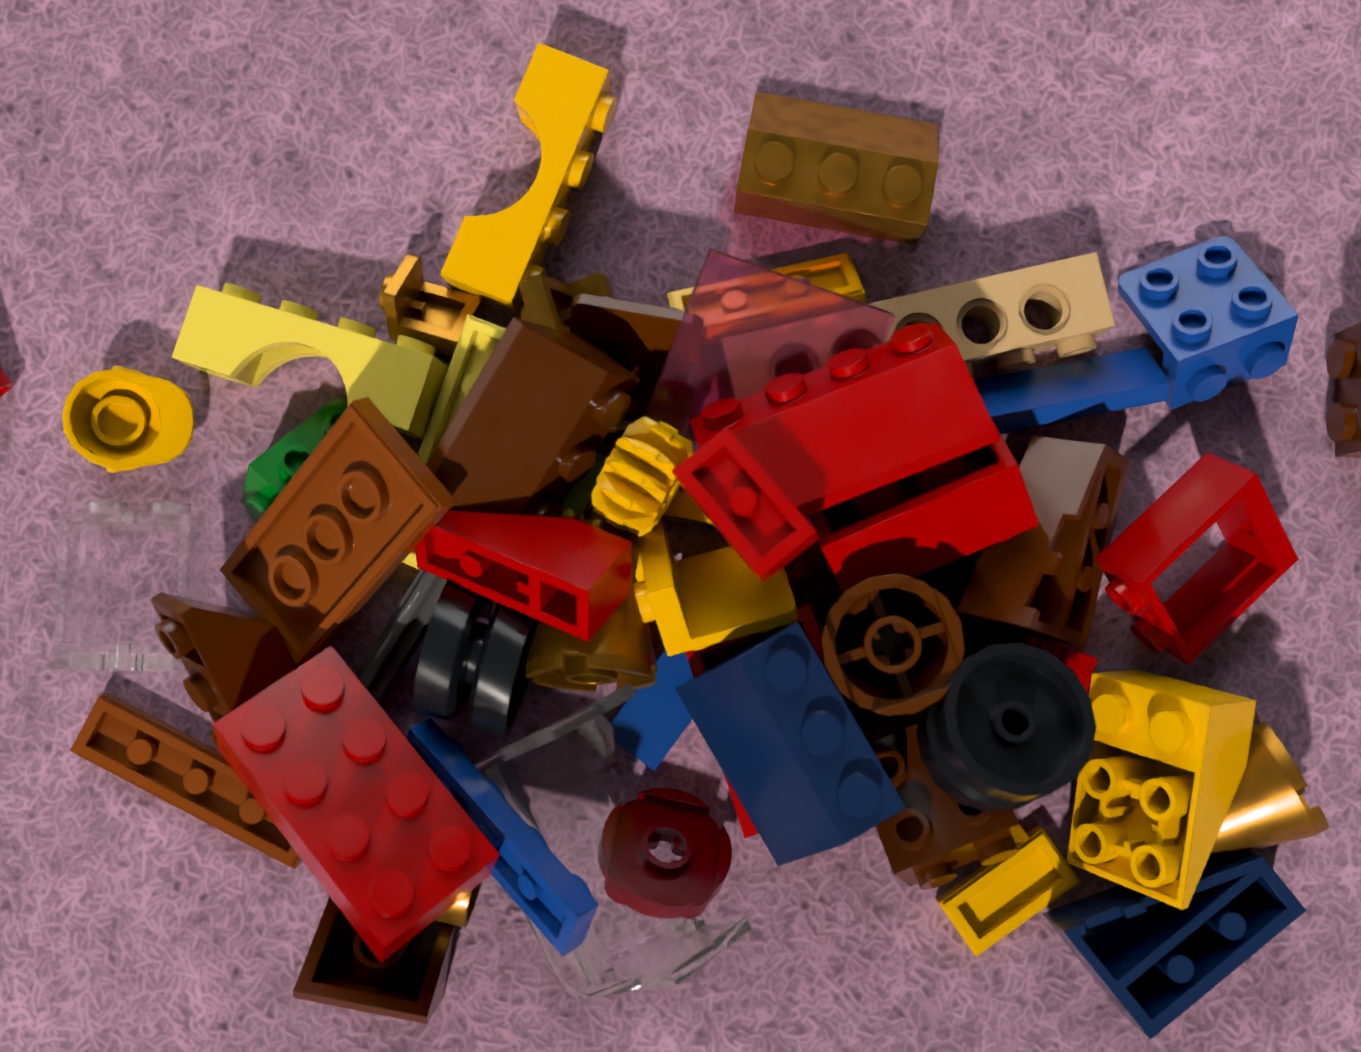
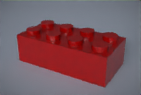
(355, 801)

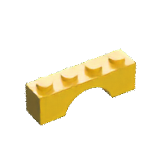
(563, 107)

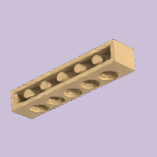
(1067, 290)

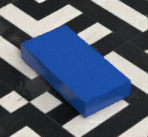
(656, 715)

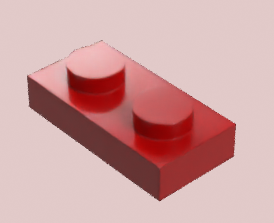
(745, 505)

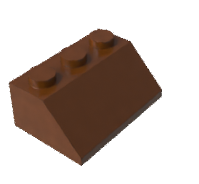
(531, 422)

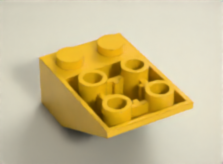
(1157, 781)

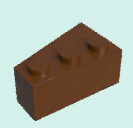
(1049, 574)

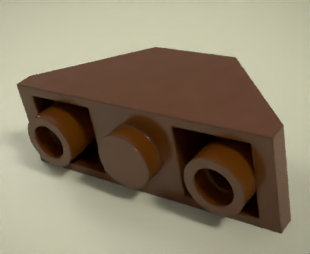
(223, 650)

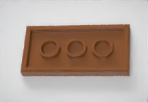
(337, 530)

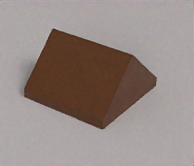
(348, 975)

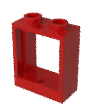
(1225, 585)

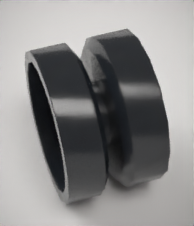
(474, 654)
(1007, 728)

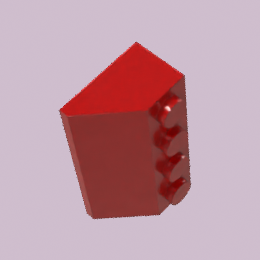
(859, 418)

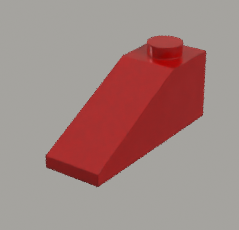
(533, 564)

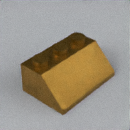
(838, 168)

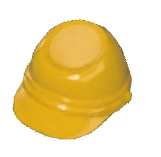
(127, 419)

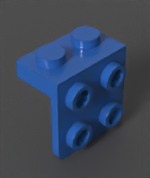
(1210, 318)

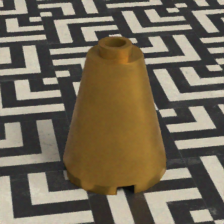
(616, 653)
(1268, 800)

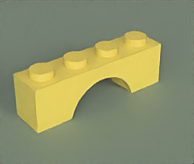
(246, 341)

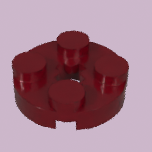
(659, 887)

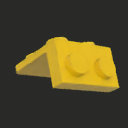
(705, 595)

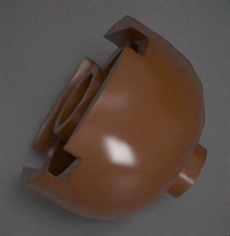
(892, 644)

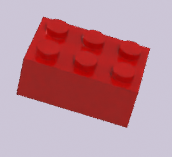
(927, 517)

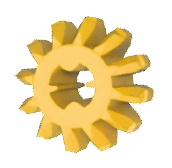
(638, 476)

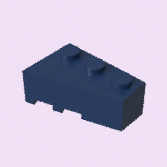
(1166, 958)

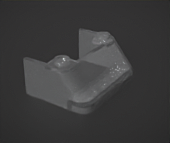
(558, 790)

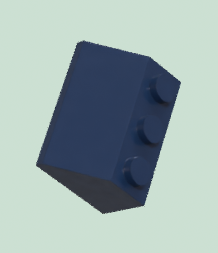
(790, 746)

